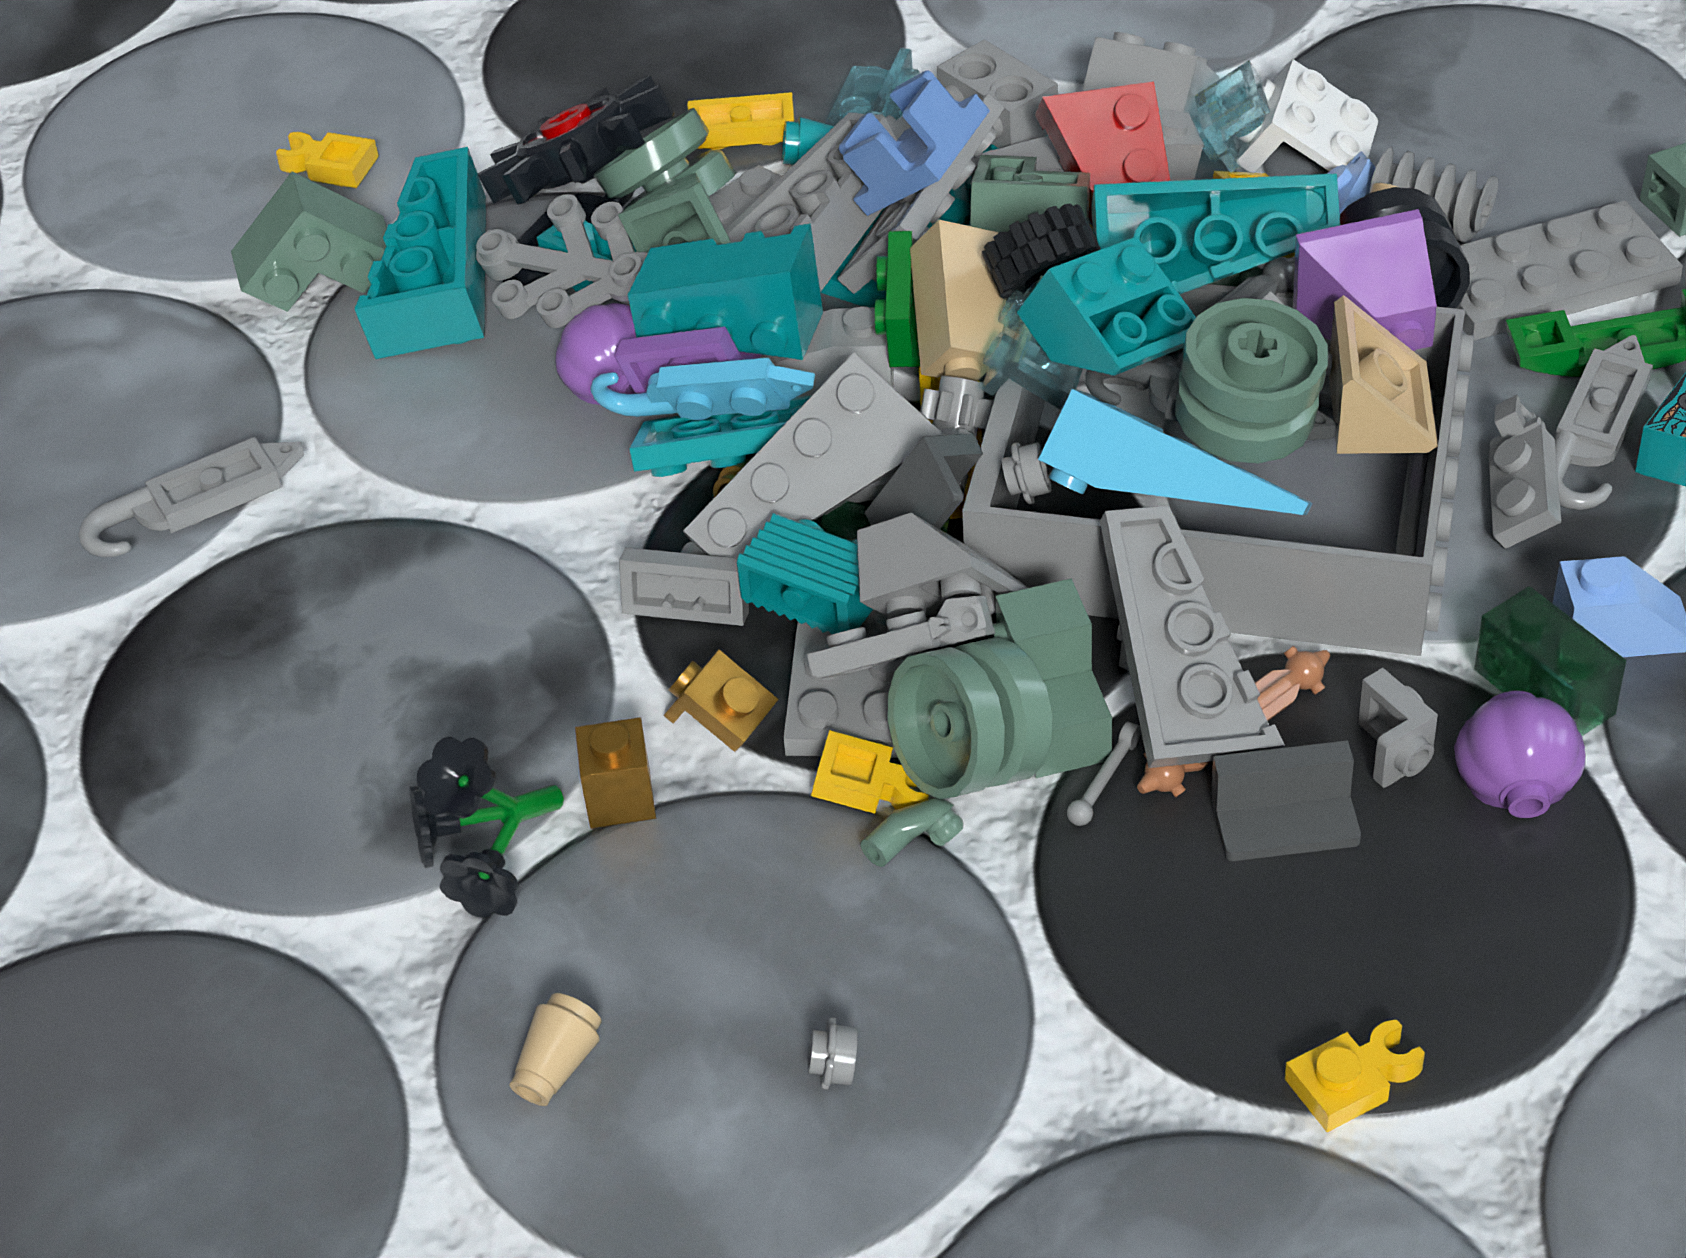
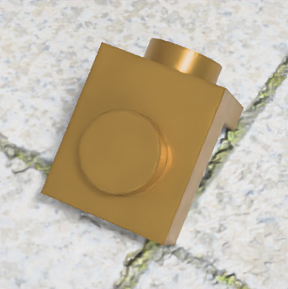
(721, 699)

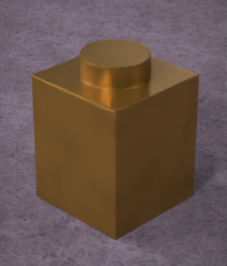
(615, 772)

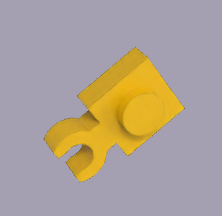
(333, 160)
(860, 774)
(1349, 1080)

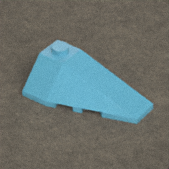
(1124, 453)

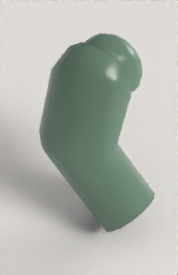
(906, 824)

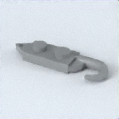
(1600, 416)
(194, 492)

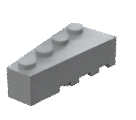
(817, 192)

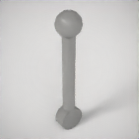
(1081, 811)

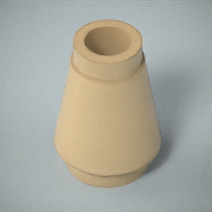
(554, 1047)

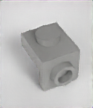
(1399, 724)

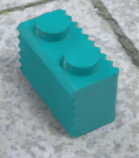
(803, 575)

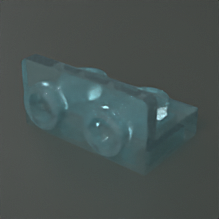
(870, 88)
(1230, 108)
(1019, 357)

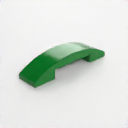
(1554, 347)

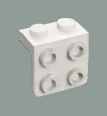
(1311, 119)

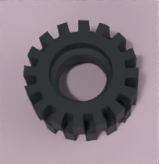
(1037, 245)

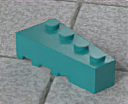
(429, 280)

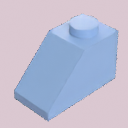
(1622, 606)

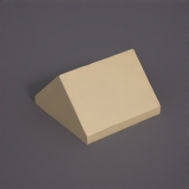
(1377, 388)

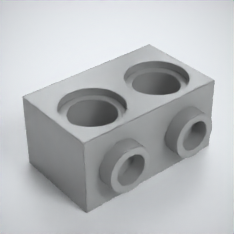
(1011, 82)

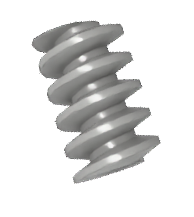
(1462, 202)

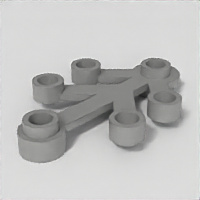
(504, 257)

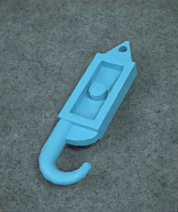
(708, 390)

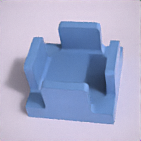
(921, 153)

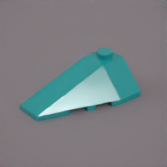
(1214, 225)

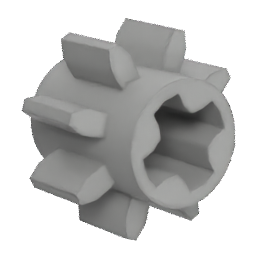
(957, 405)

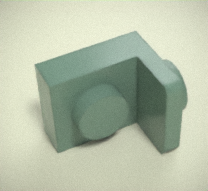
(1665, 187)

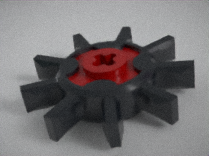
(575, 142)

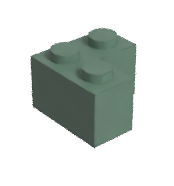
(1011, 189)
(306, 234)
(1057, 636)

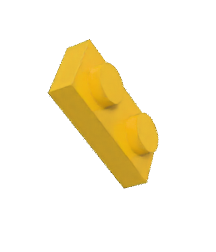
(744, 119)

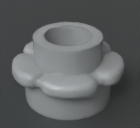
(1025, 472)
(833, 1054)

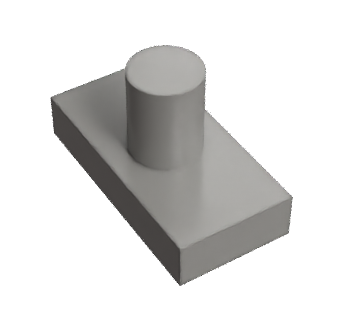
(681, 585)

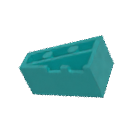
(753, 287)

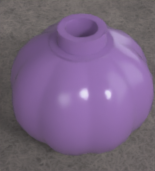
(590, 347)
(1520, 753)

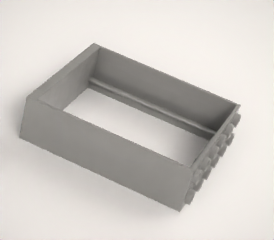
(1254, 582)

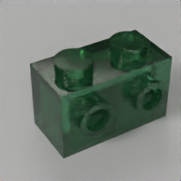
(1545, 652)

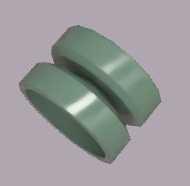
(664, 160)
(1250, 380)
(969, 717)

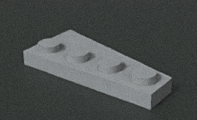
(823, 455)
(1177, 649)

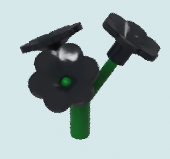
(453, 790)

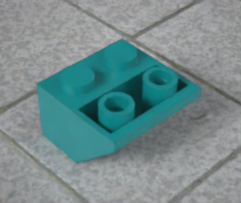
(1107, 310)

